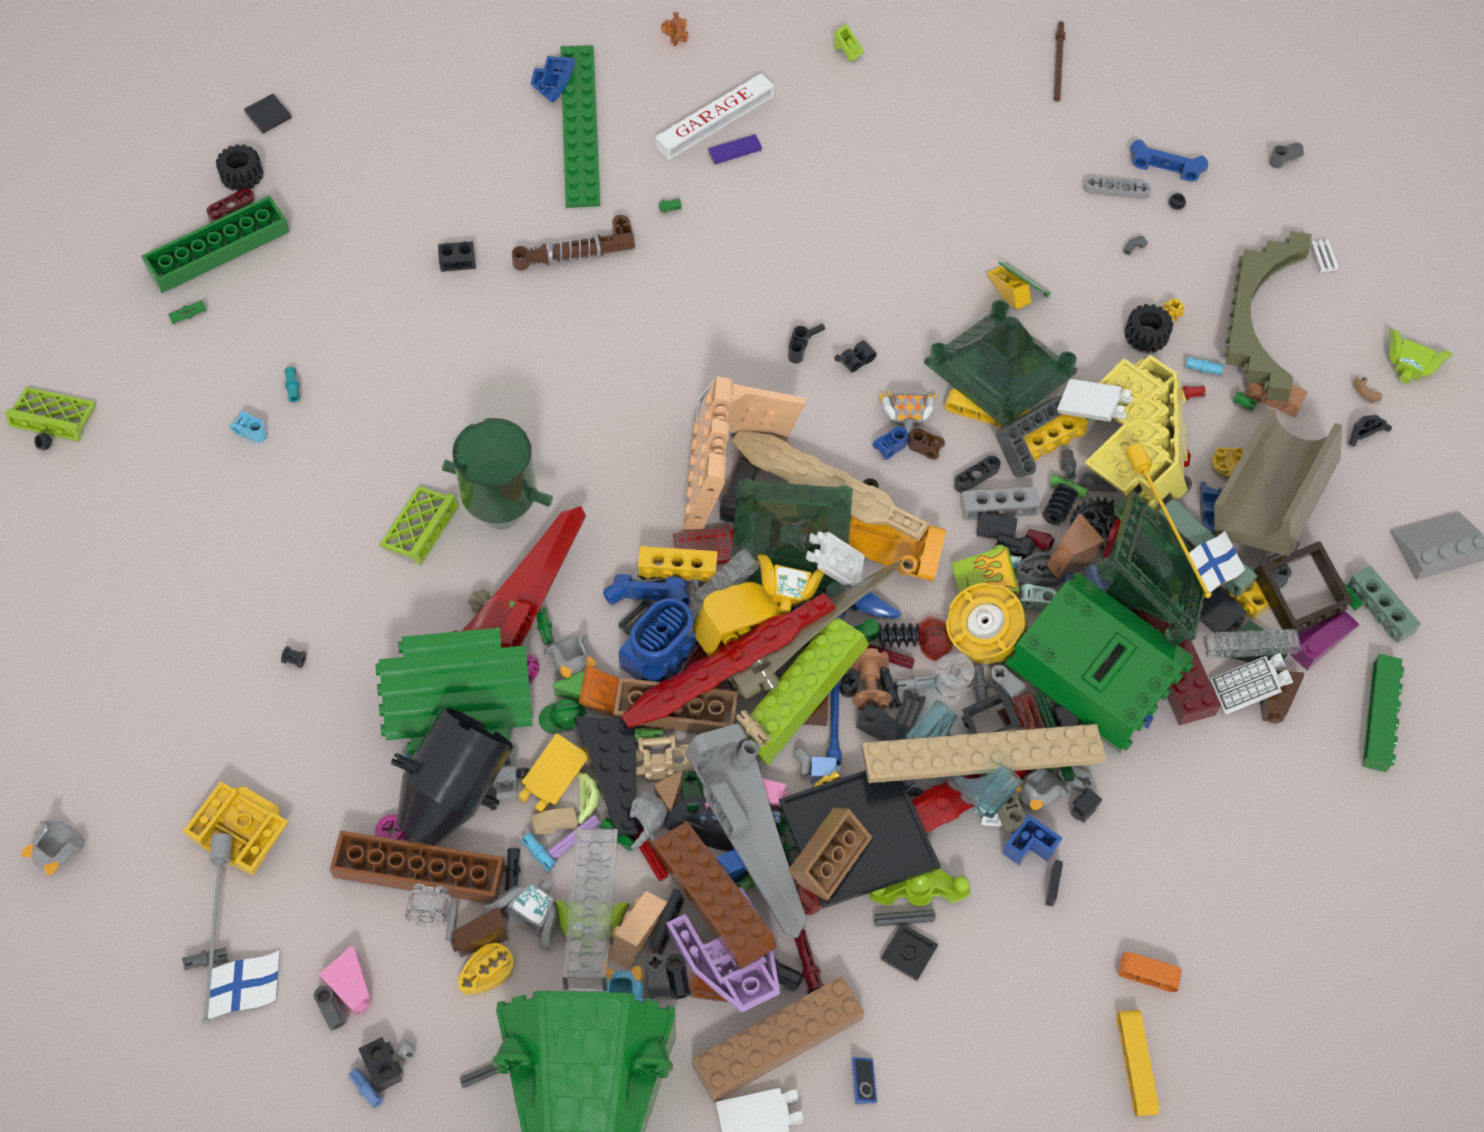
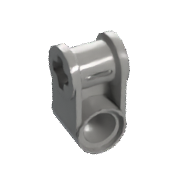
(1005, 682)

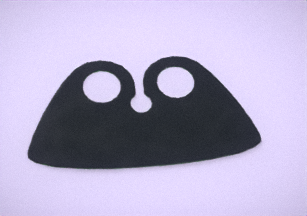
(712, 837)

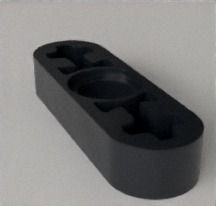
(974, 481)

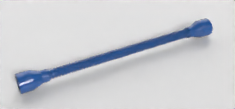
(834, 750)

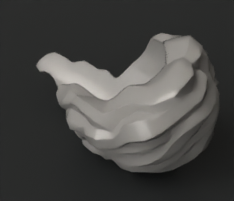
(650, 813)

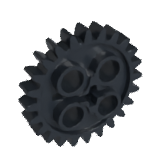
(1089, 511)

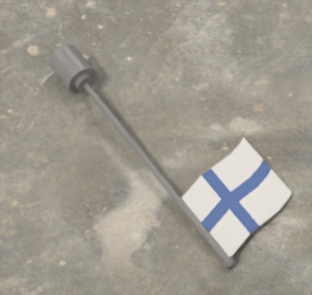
(242, 982)

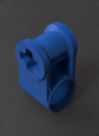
(889, 444)

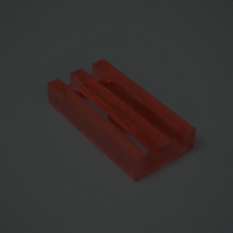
(1024, 699)

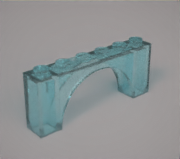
(984, 793)

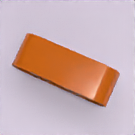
(1149, 971)

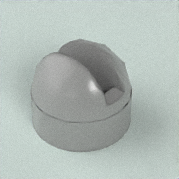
(406, 1050)

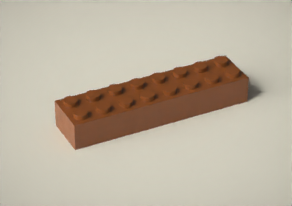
(408, 863)
(714, 895)

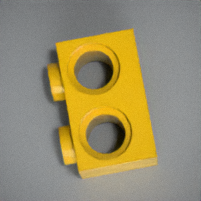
(1248, 598)

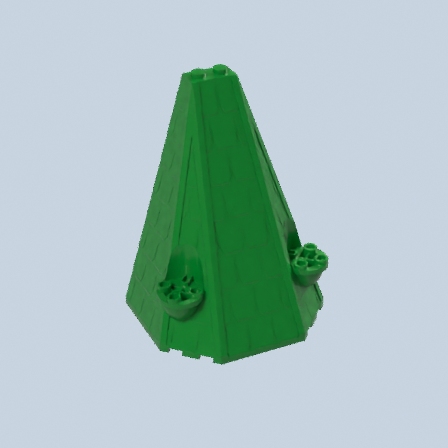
(584, 1059)

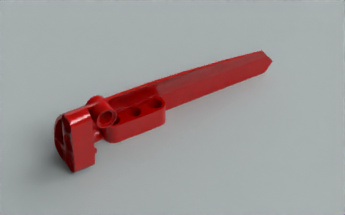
(529, 582)

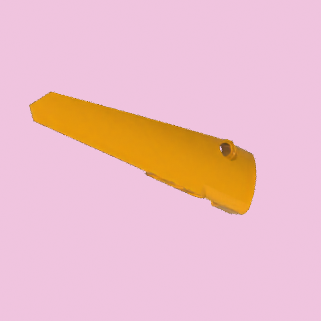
(888, 546)

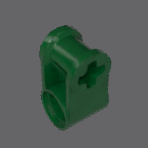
(691, 790)

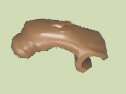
(1367, 394)

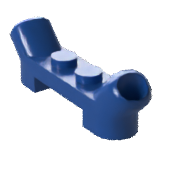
(1147, 157)
(625, 587)

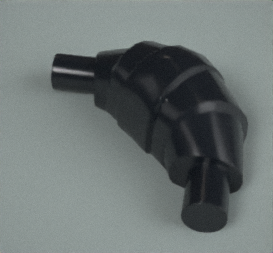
(1366, 427)

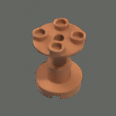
(869, 666)

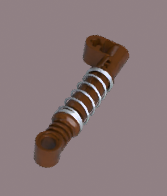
(579, 248)

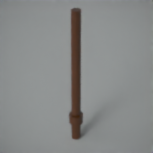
(1060, 37)

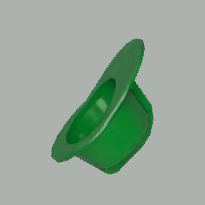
(560, 715)

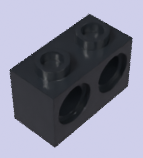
(456, 256)
(377, 1065)

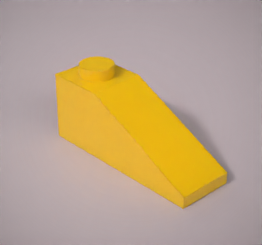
(1011, 287)

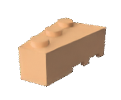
(636, 929)

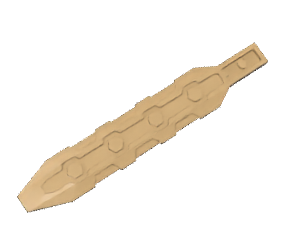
(796, 467)

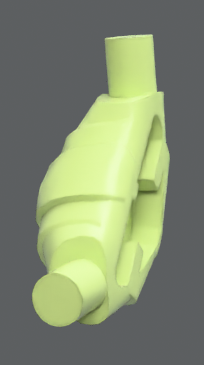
(589, 796)

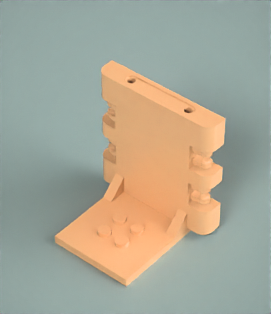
(727, 410)

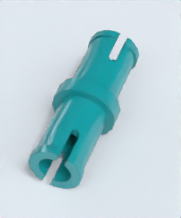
(292, 384)

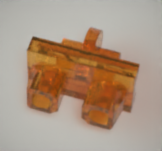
(673, 29)

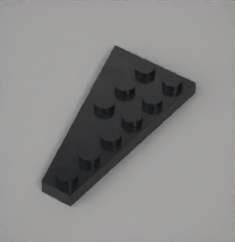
(613, 763)

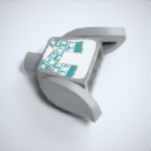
(531, 908)

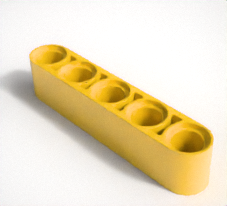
(961, 405)
(1137, 1063)

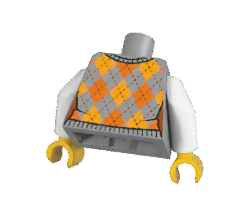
(908, 408)

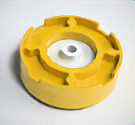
(986, 623)

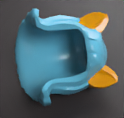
(626, 982)

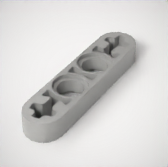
(1117, 190)

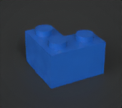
(1033, 837)

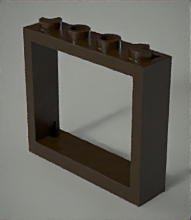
(1276, 600)

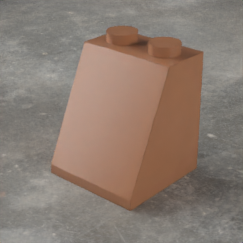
(1076, 548)

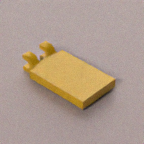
(553, 772)

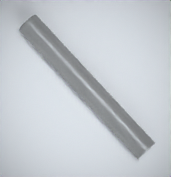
(452, 918)

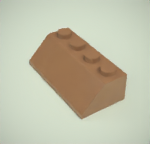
(830, 853)

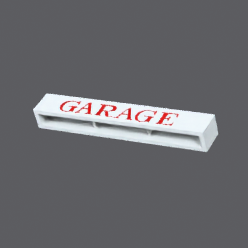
(714, 116)

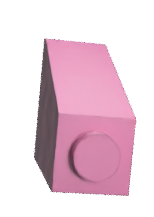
(348, 981)

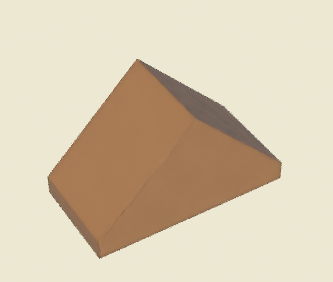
(668, 790)

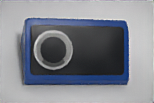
(863, 1080)

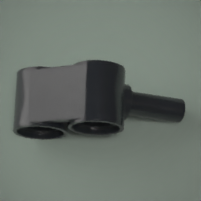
(799, 344)
(858, 357)

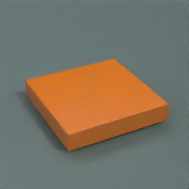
(599, 690)

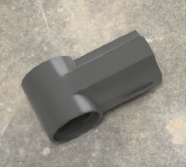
(1285, 153)
(330, 1009)

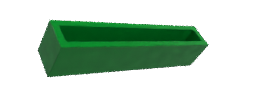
(1382, 713)

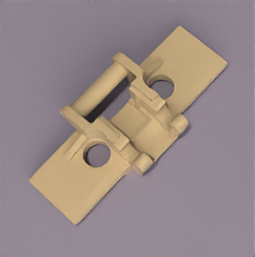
(661, 765)

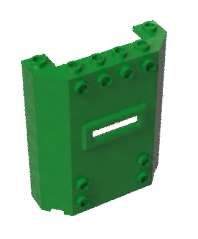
(1073, 642)

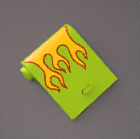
(989, 567)

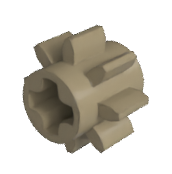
(479, 599)

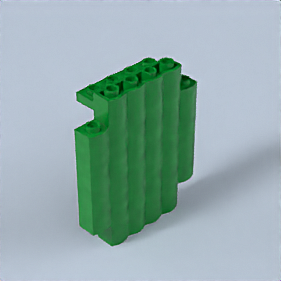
(457, 672)

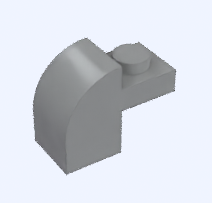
(507, 780)

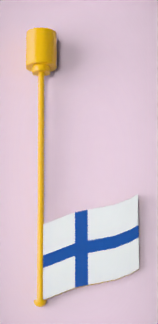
(1211, 561)

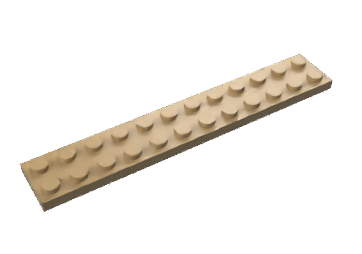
(982, 753)

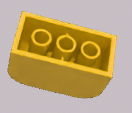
(731, 614)

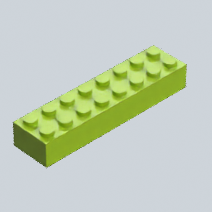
(806, 685)

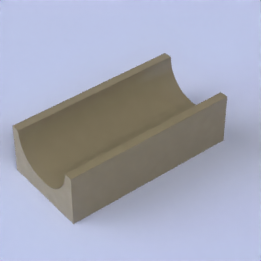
(1276, 486)

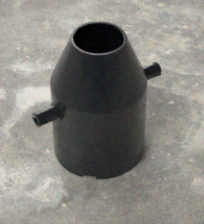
(449, 776)

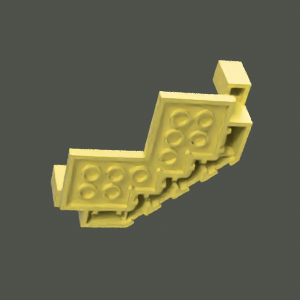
(1153, 421)

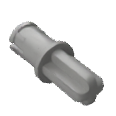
(915, 682)

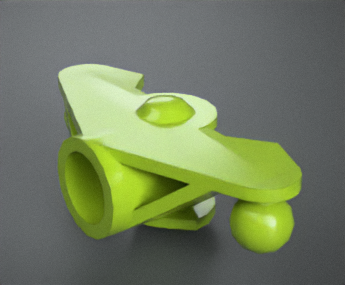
(923, 888)

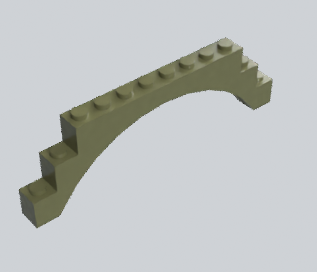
(1244, 347)

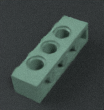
(1382, 594)

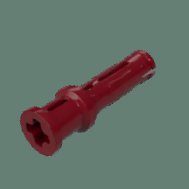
(810, 970)

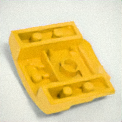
(244, 816)

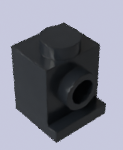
(1085, 805)

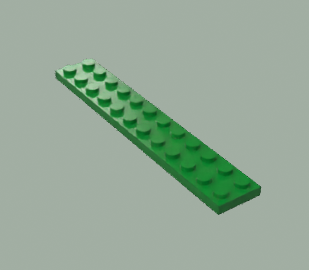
(580, 130)

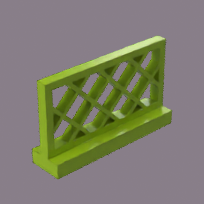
(55, 427)
(432, 528)

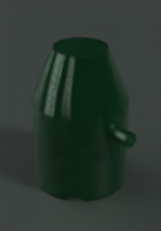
(495, 472)

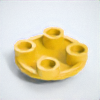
(1226, 460)

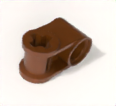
(926, 444)

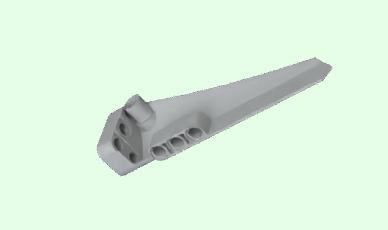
(737, 796)

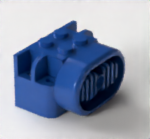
(654, 653)

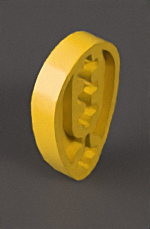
(482, 958)

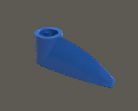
(875, 606)

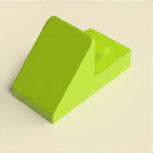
(847, 42)

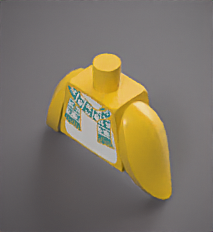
(787, 584)

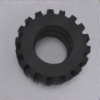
(238, 157)
(1151, 317)

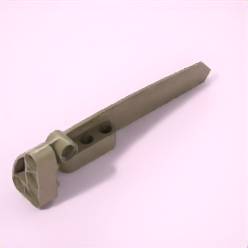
(764, 669)

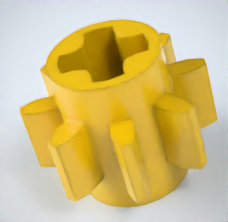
(1174, 308)

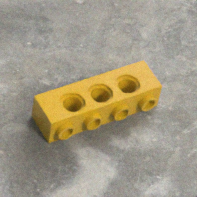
(1076, 428)
(670, 556)

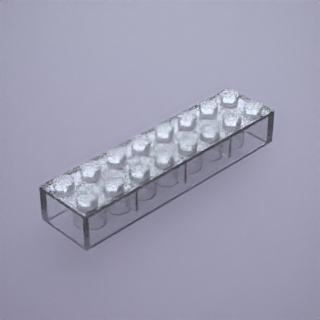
(591, 910)

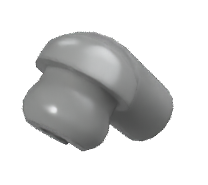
(804, 759)

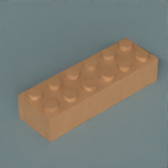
(699, 715)

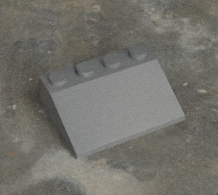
(1440, 545)

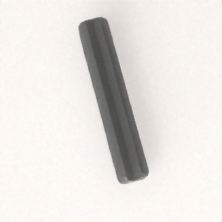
(906, 917)

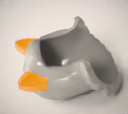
(570, 655)
(1041, 789)
(53, 845)

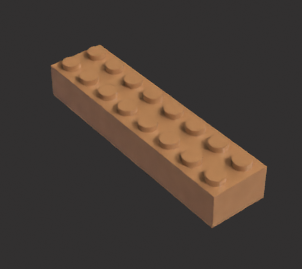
(777, 1039)

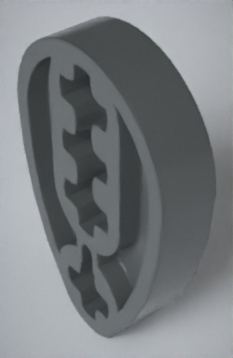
(1033, 566)

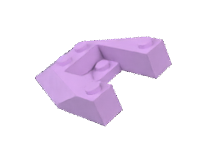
(717, 969)

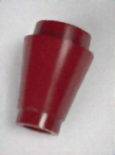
(1042, 540)

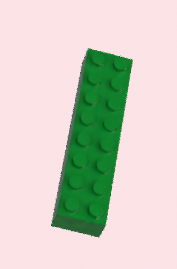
(215, 244)

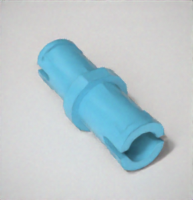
(1204, 366)
(538, 851)

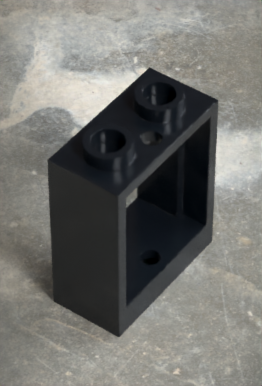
(1002, 697)

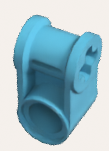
(249, 427)

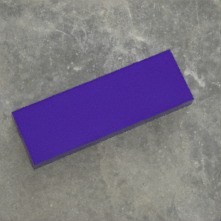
(734, 149)

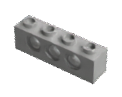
(1010, 507)

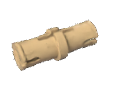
(753, 728)

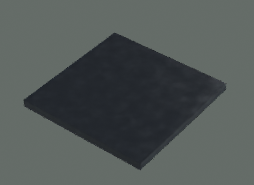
(898, 840)

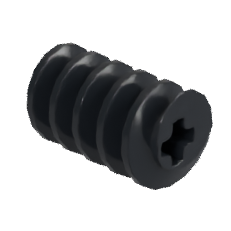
(1060, 504)
(898, 635)

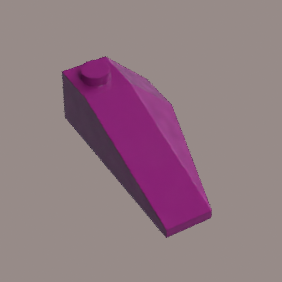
(1322, 638)

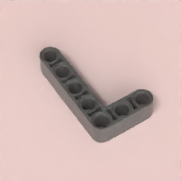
(1012, 436)

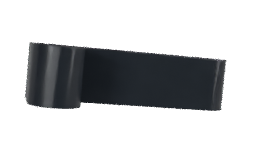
(728, 504)

